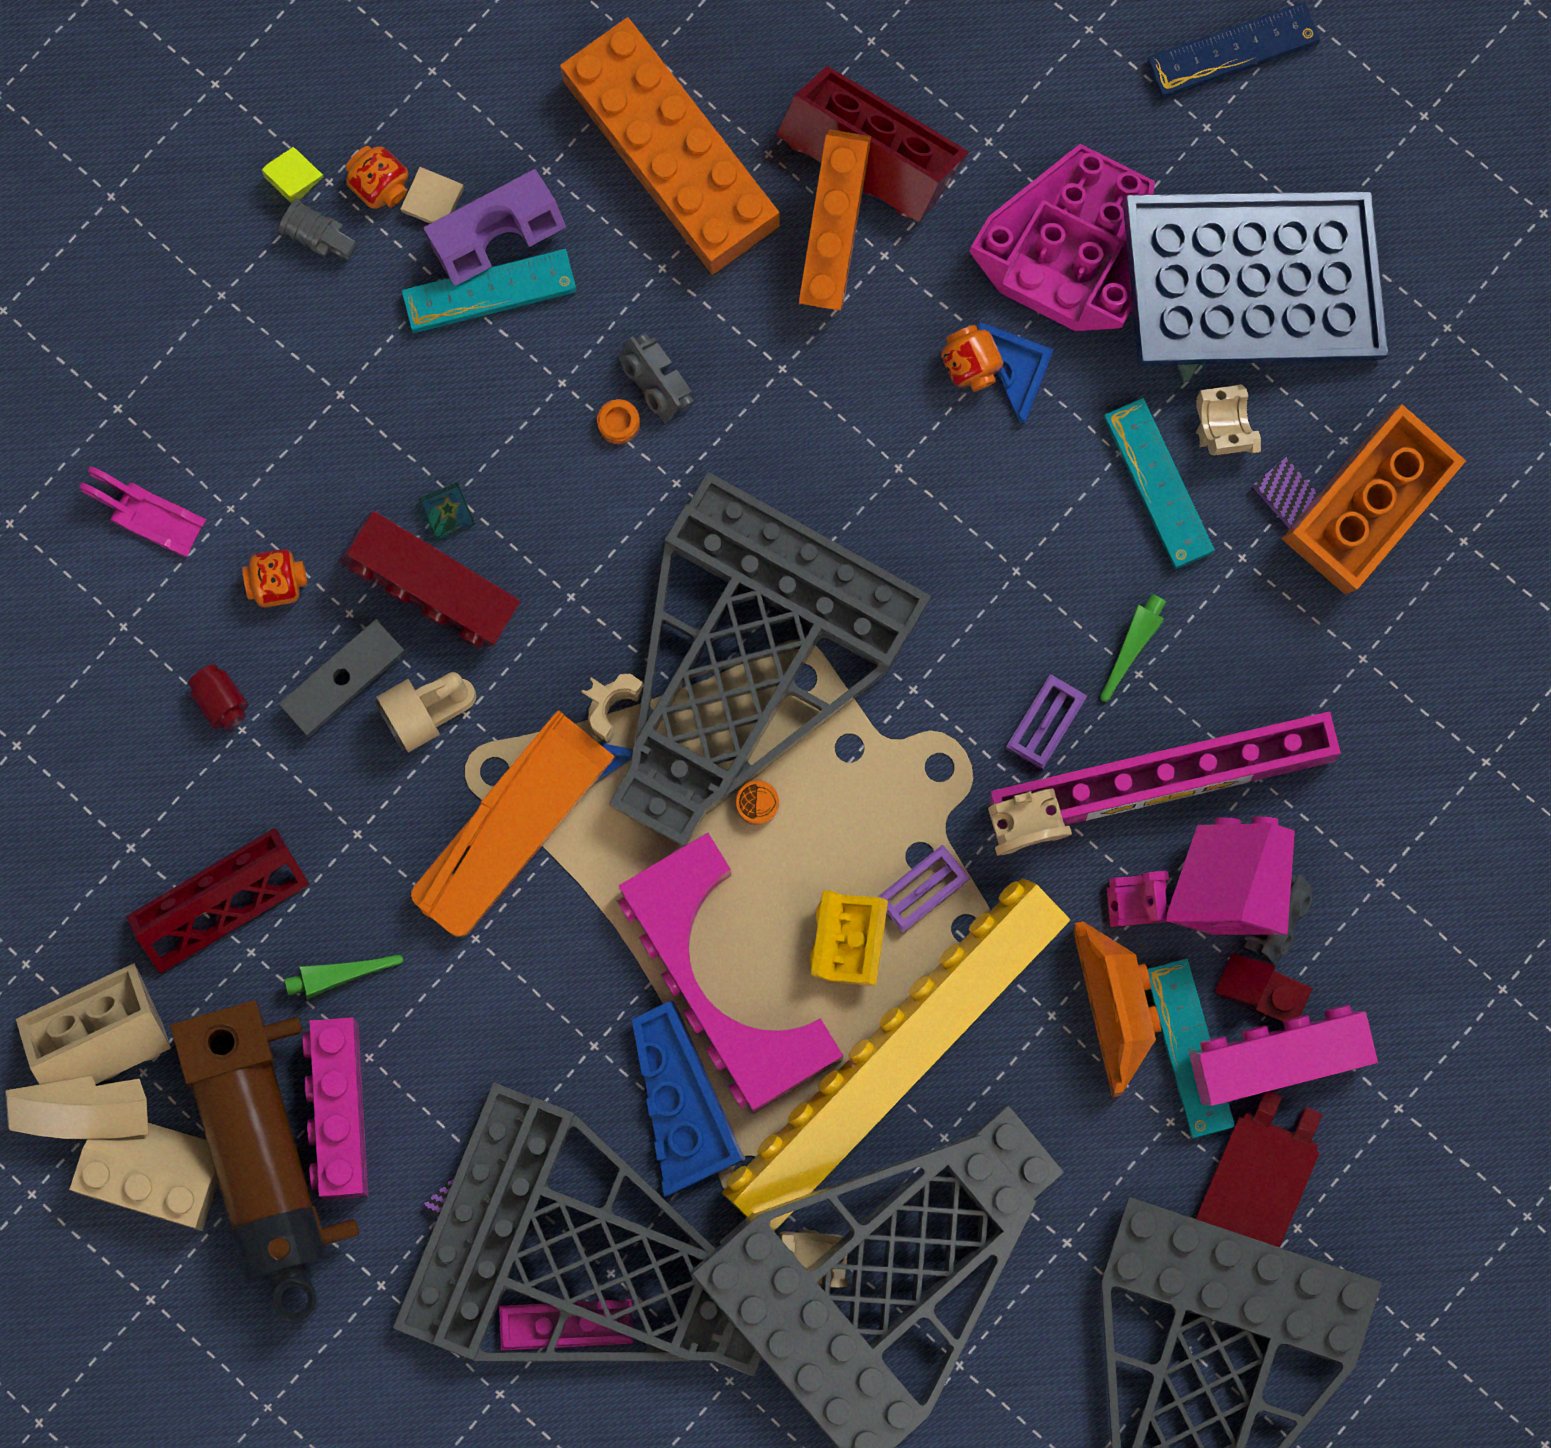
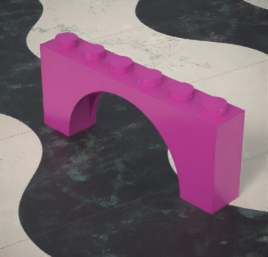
(759, 1060)

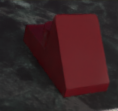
(1262, 989)

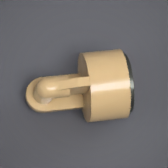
(416, 713)

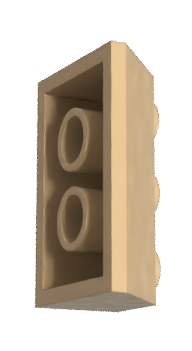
(94, 1030)
(150, 1173)

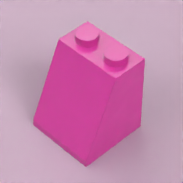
(1236, 879)

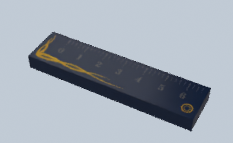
(1233, 50)

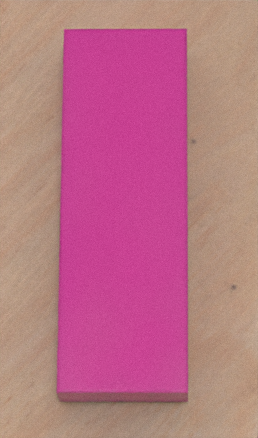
(534, 1324)

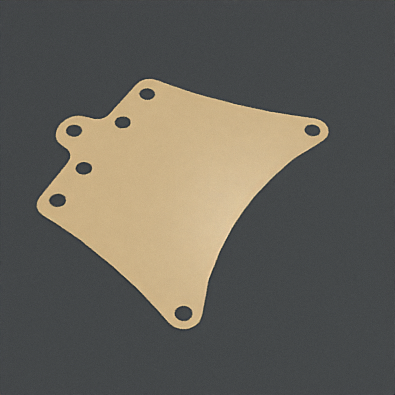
(833, 831)

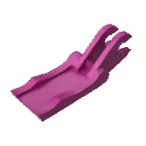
(148, 514)

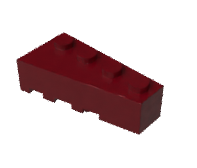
(429, 580)

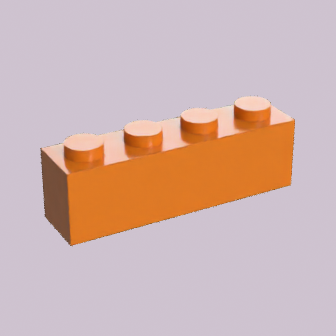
(834, 219)

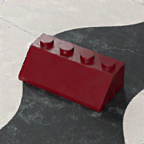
(906, 159)

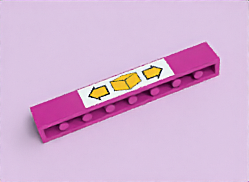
(1186, 770)

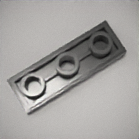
(361, 658)

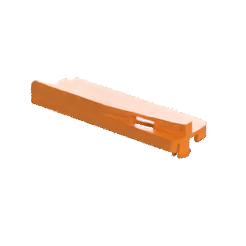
(511, 825)

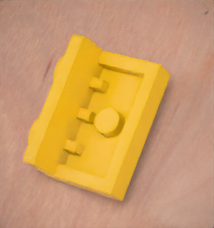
(848, 938)

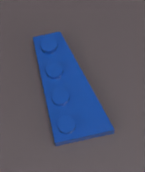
(685, 1111)

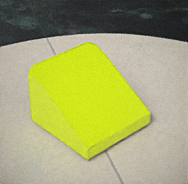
(292, 174)

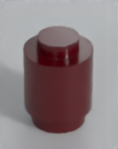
(218, 697)

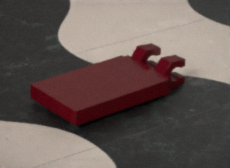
(1261, 1174)

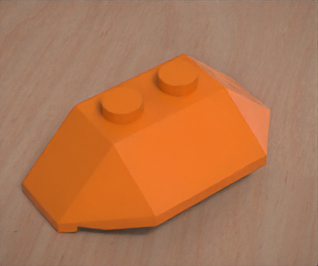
(1117, 1004)

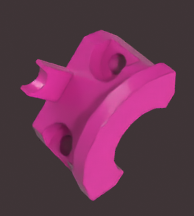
(1138, 899)

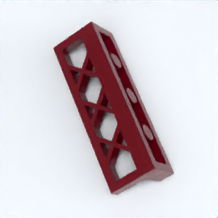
(208, 889)

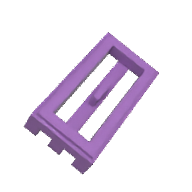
(1028, 753)
(951, 866)

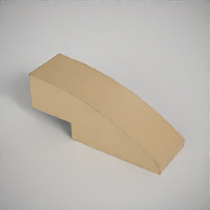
(78, 1109)

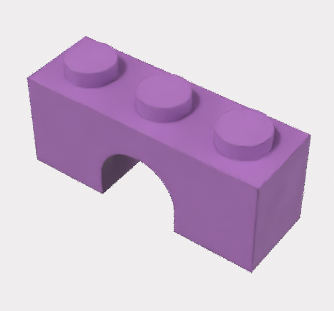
(516, 207)

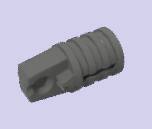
(316, 231)

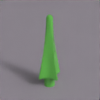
(1142, 628)
(322, 978)

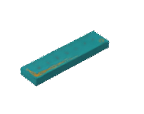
(490, 291)
(1159, 484)
(1182, 1031)

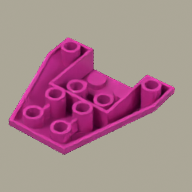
(1065, 242)

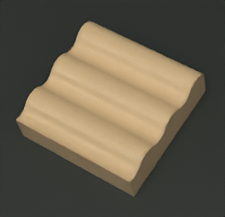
(431, 196)

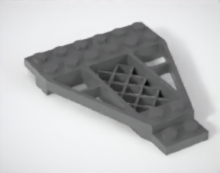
(807, 582)
(487, 1223)
(1237, 1285)
(812, 1341)

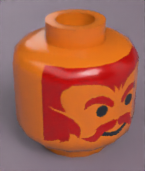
(377, 177)
(972, 358)
(274, 578)

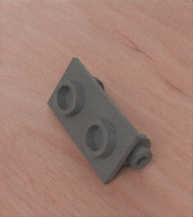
(643, 362)
(1276, 945)

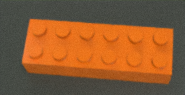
(670, 146)

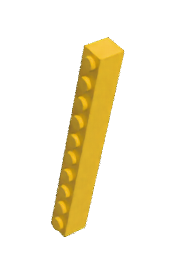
(898, 1051)

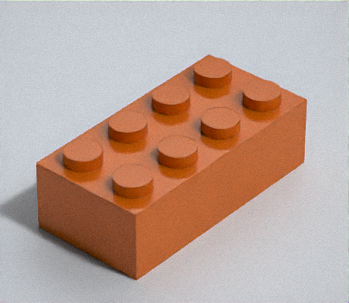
(1373, 499)

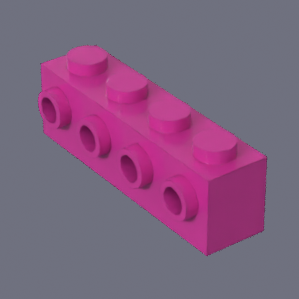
(1283, 1056)
(338, 1109)

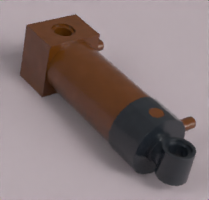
(255, 1151)

